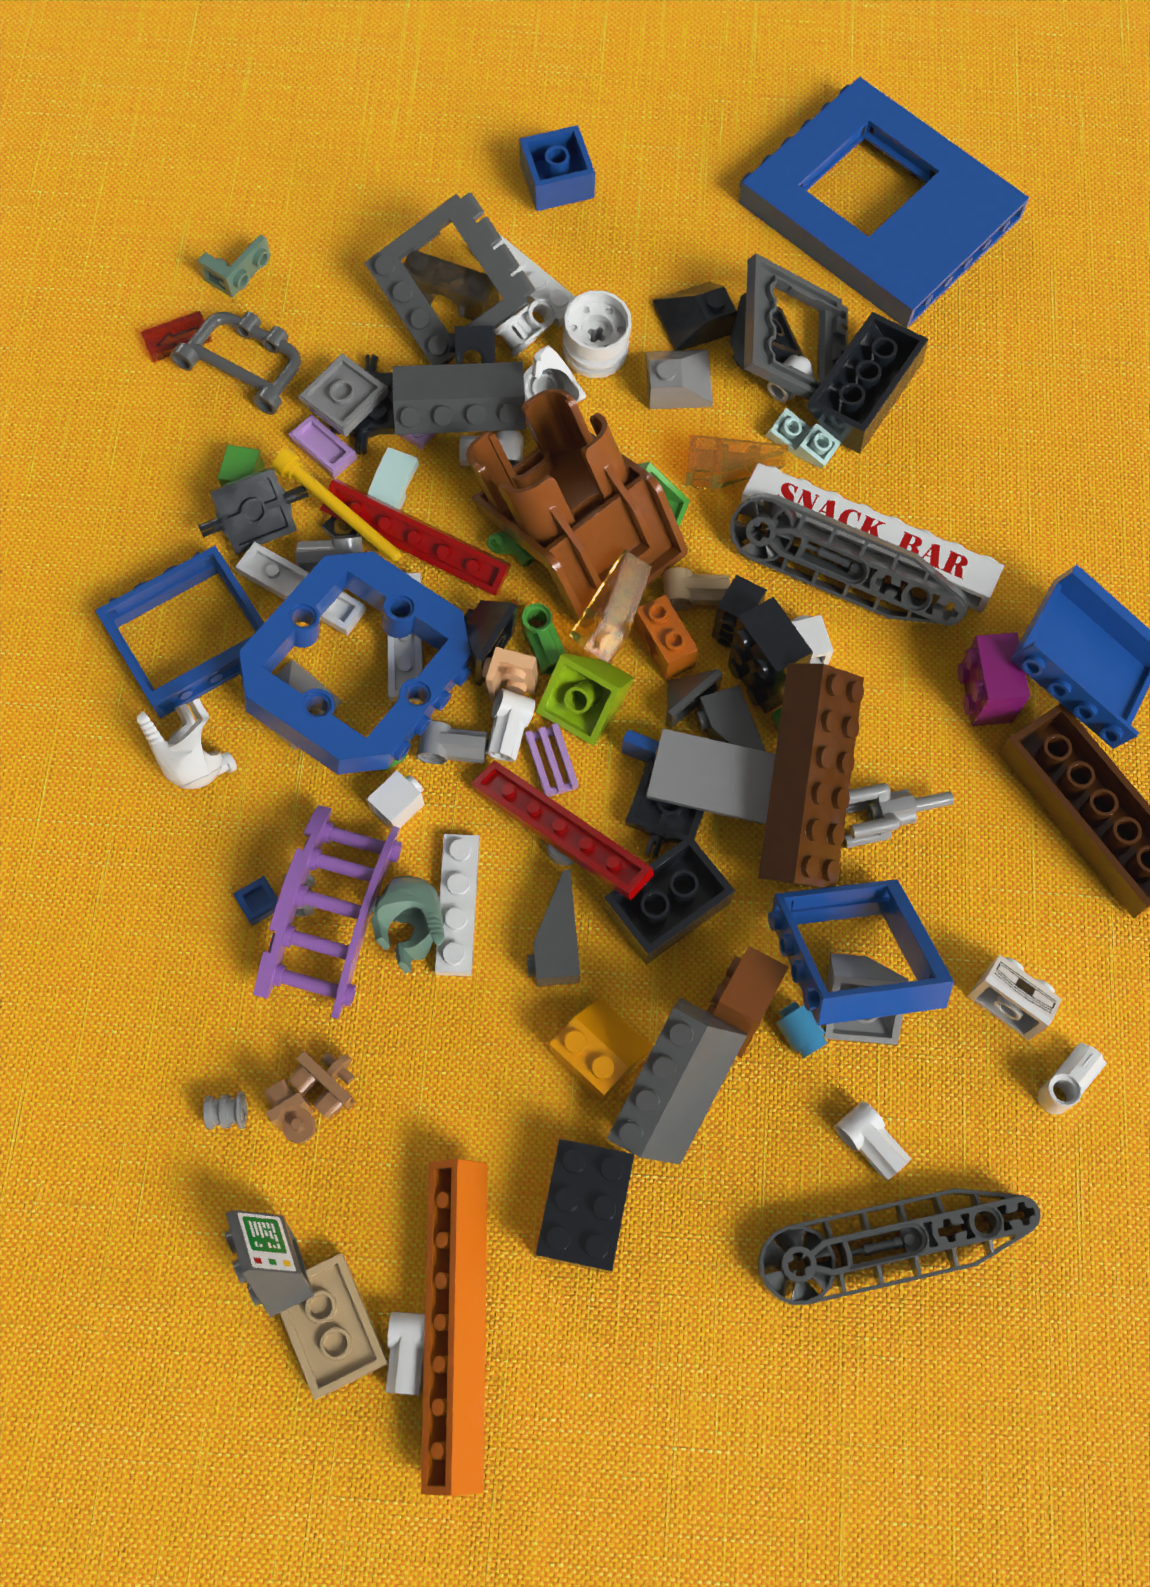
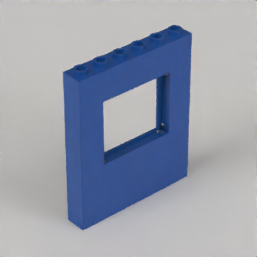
(924, 242)

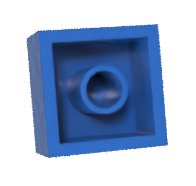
(557, 168)

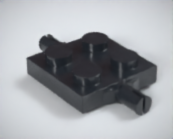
(381, 418)
(253, 510)
(660, 819)

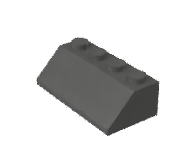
(458, 398)
(677, 1084)

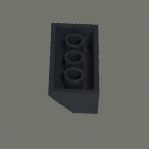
(867, 380)

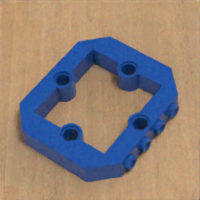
(325, 735)

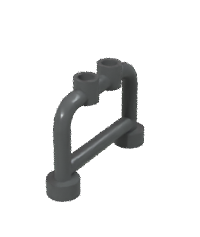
(247, 326)

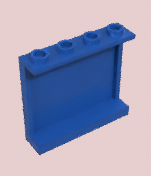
(1088, 655)

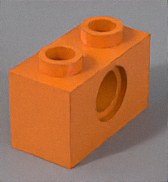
(665, 637)

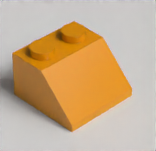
(599, 1048)

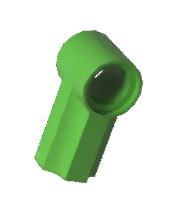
(543, 640)

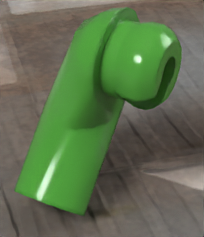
(503, 544)

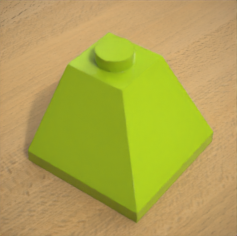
(584, 695)

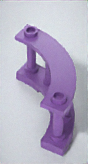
(296, 894)

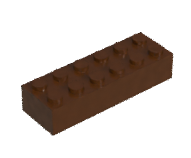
(811, 775)
(1087, 801)

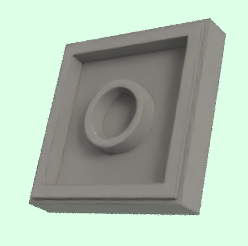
(343, 394)

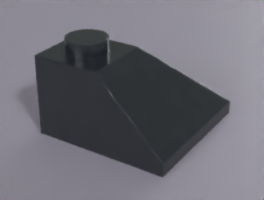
(696, 315)
(782, 346)
(487, 628)

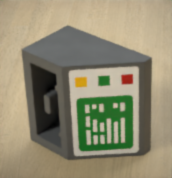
(268, 1260)

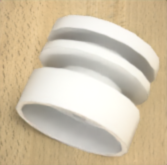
(596, 334)

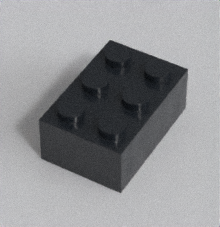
(761, 652)
(672, 903)
(585, 1206)

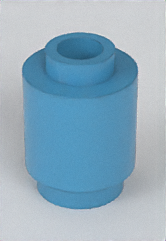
(801, 1029)

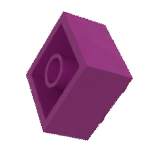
(992, 681)

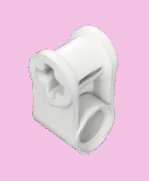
(522, 329)

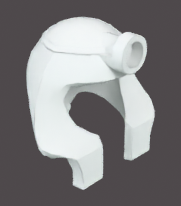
(550, 372)
(182, 755)

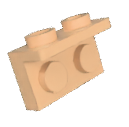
(511, 670)

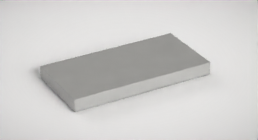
(712, 776)

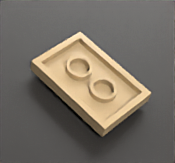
(333, 1330)

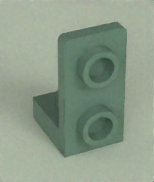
(237, 276)

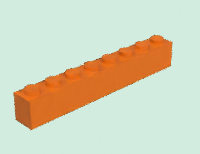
(455, 1329)

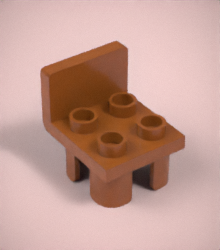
(575, 499)

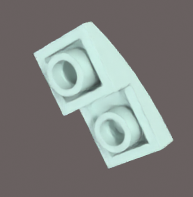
(807, 443)
(393, 477)

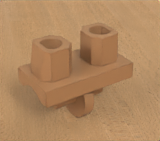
(334, 1096)
(291, 1113)

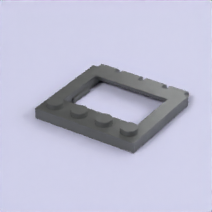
(409, 299)
(761, 331)

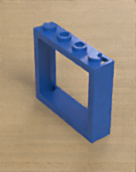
(159, 590)
(851, 901)

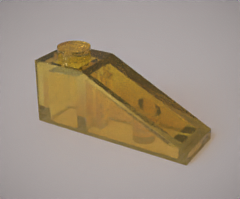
(725, 461)
(613, 608)

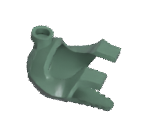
(413, 902)

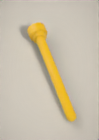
(288, 464)

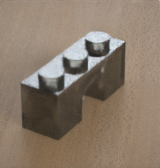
(466, 287)

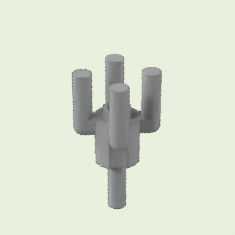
(887, 811)

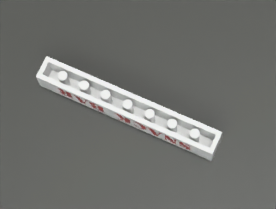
(965, 569)

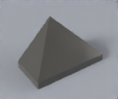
(685, 693)

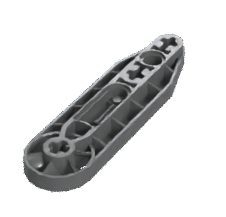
(865, 571)
(917, 1238)

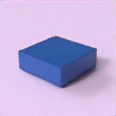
(639, 746)
(257, 900)

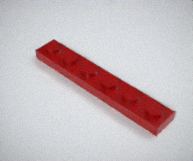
(424, 539)
(563, 830)

